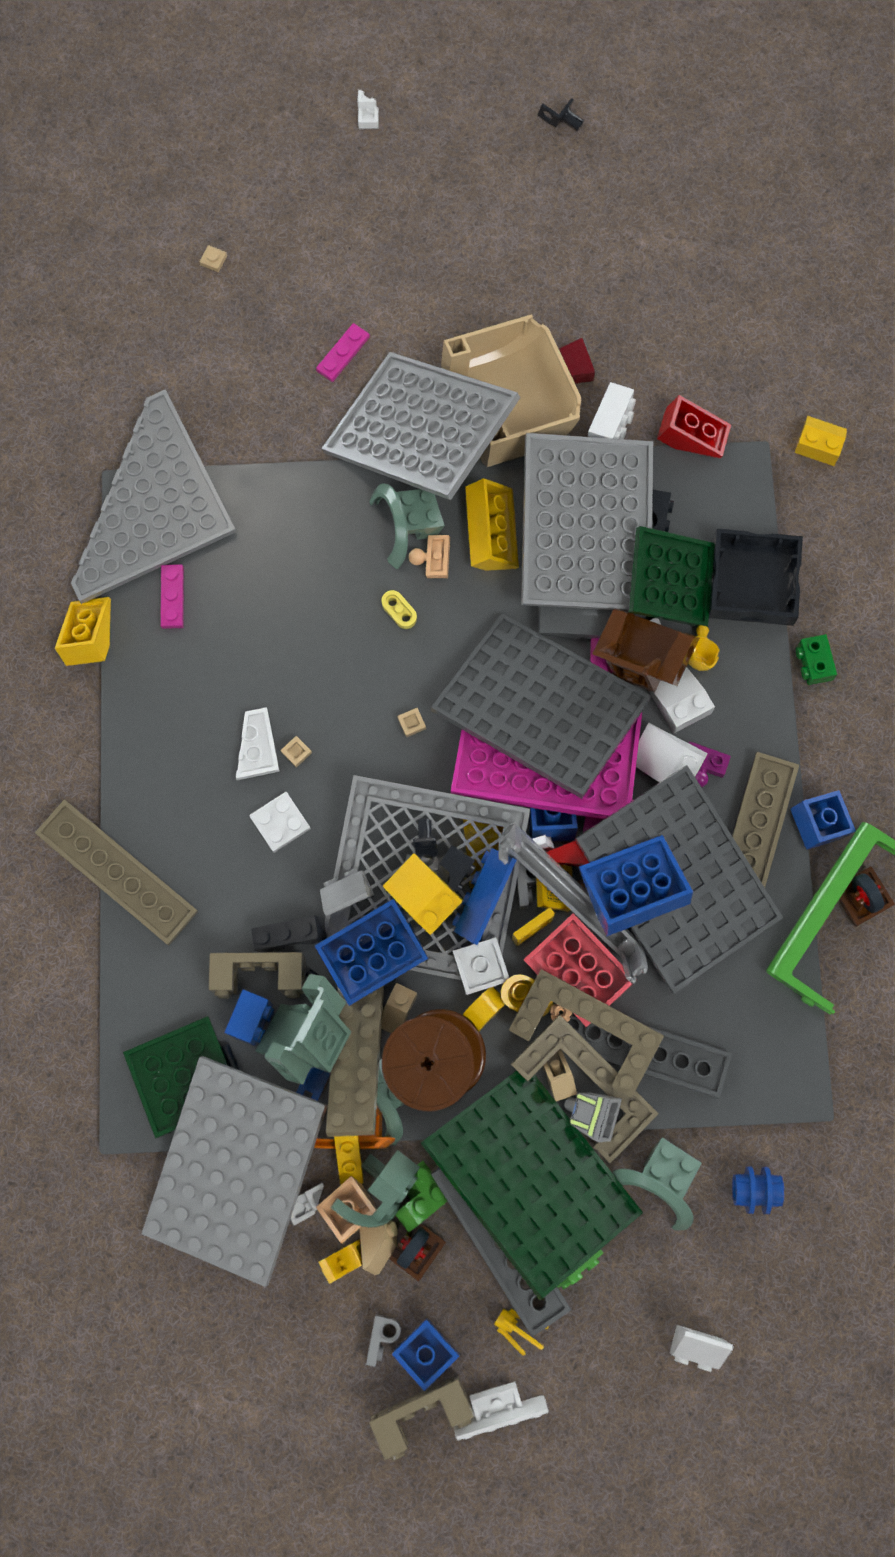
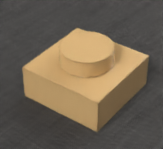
(213, 258)
(411, 722)
(296, 751)

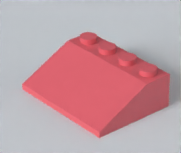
(581, 961)

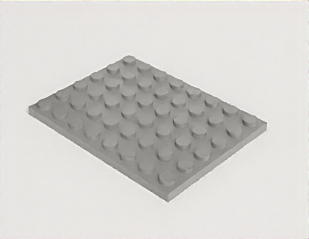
(421, 424)
(583, 519)
(234, 1170)

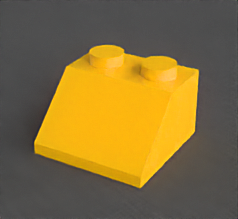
(821, 441)

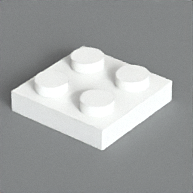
(279, 822)
(481, 965)

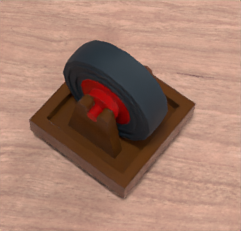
(865, 897)
(416, 1250)

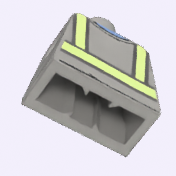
(594, 1114)

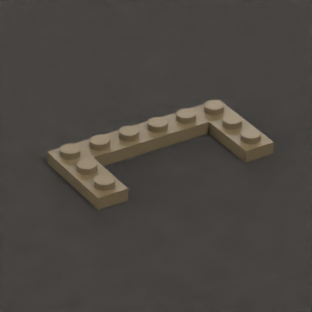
(562, 1035)
(641, 1037)

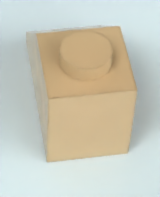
(397, 1007)
(559, 1076)
(377, 1246)

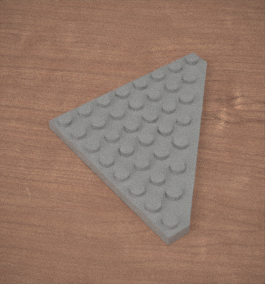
(156, 506)

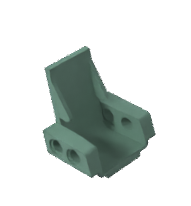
(306, 1035)

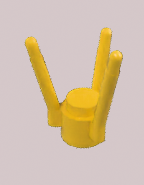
(507, 1322)

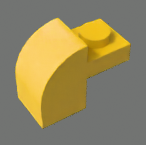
(484, 1008)
(342, 1262)

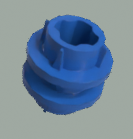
(757, 1190)

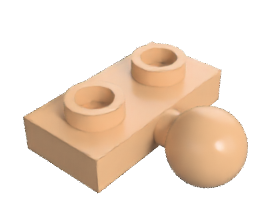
(436, 556)

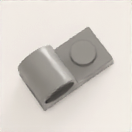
(523, 881)
(375, 1350)

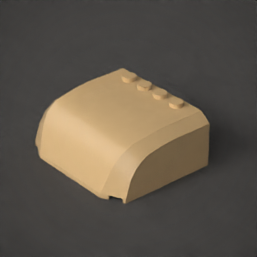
(523, 360)

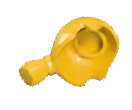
(705, 653)

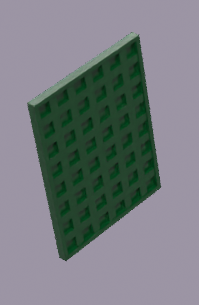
(532, 1181)

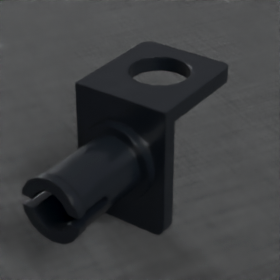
(565, 115)
(425, 843)

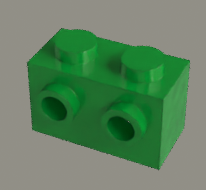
(816, 659)

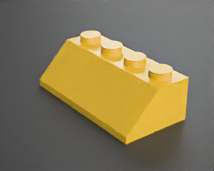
(491, 526)

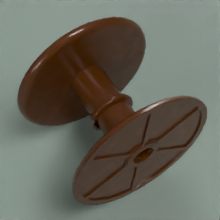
(433, 1059)

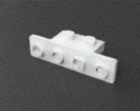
(500, 1408)

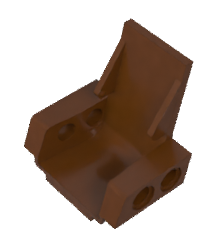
(644, 650)

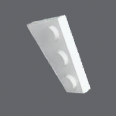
(257, 746)

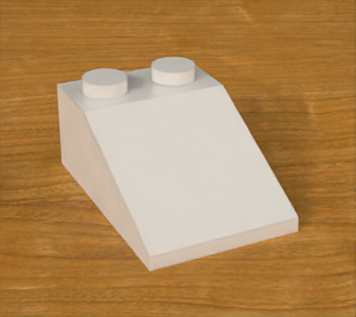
(682, 703)
(664, 754)
(699, 1348)

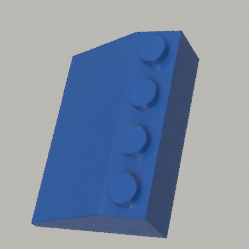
(635, 885)
(484, 896)
(371, 951)

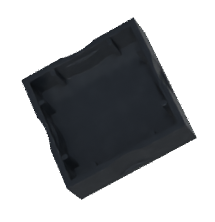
(756, 577)

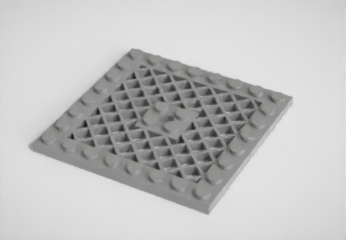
(354, 832)

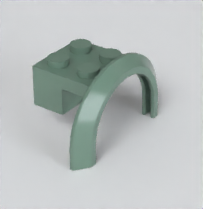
(412, 513)
(387, 1105)
(668, 1175)
(387, 1187)

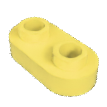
(399, 610)

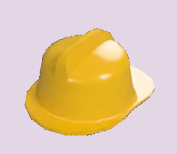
(515, 991)

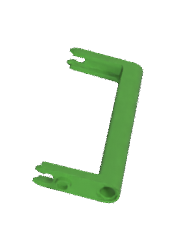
(820, 908)

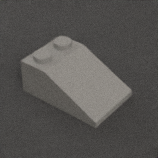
(345, 892)

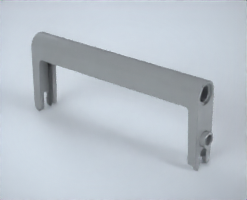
(572, 894)

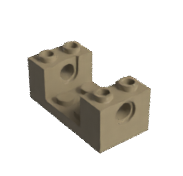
(224, 971)
(387, 1425)

